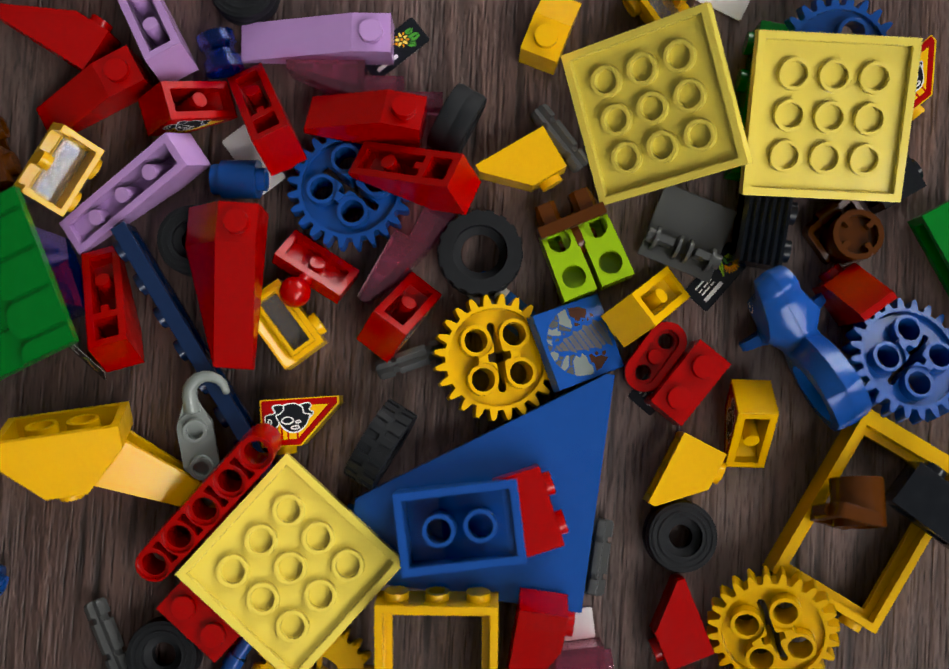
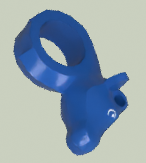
(790, 322)

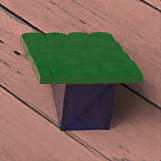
(37, 288)

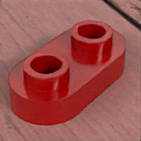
(654, 358)

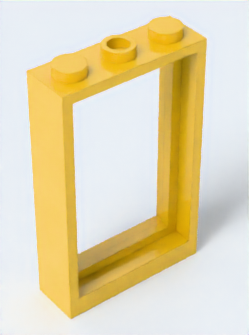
(910, 548)
(435, 602)

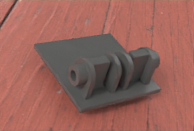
(687, 233)

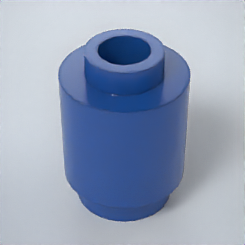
(238, 179)

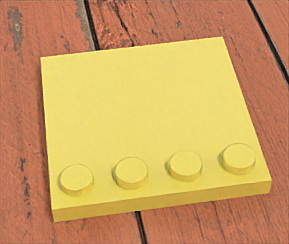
(657, 105)
(829, 115)
(290, 567)

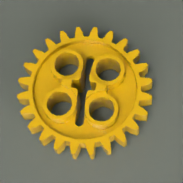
(461, 363)
(807, 618)

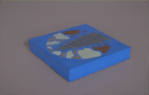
(575, 342)

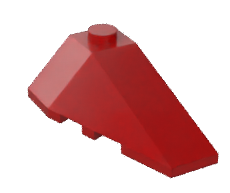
(227, 269)

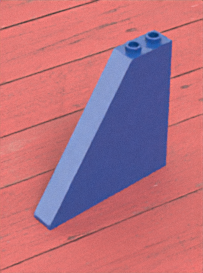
(558, 436)

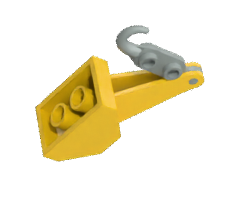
(94, 446)

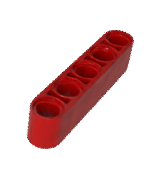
(197, 516)

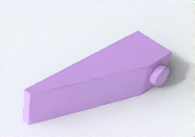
(159, 38)
(321, 38)
(136, 189)

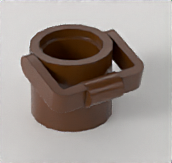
(847, 237)
(853, 504)

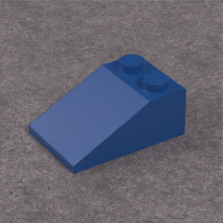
(459, 527)

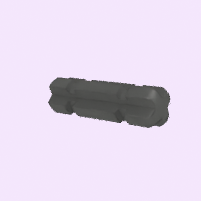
(564, 142)
(408, 360)
(599, 557)
(106, 633)

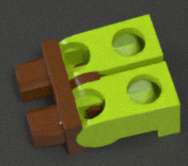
(580, 234)

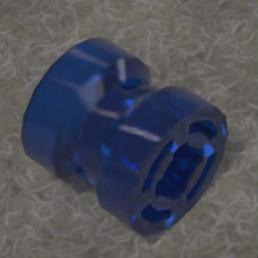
(219, 52)

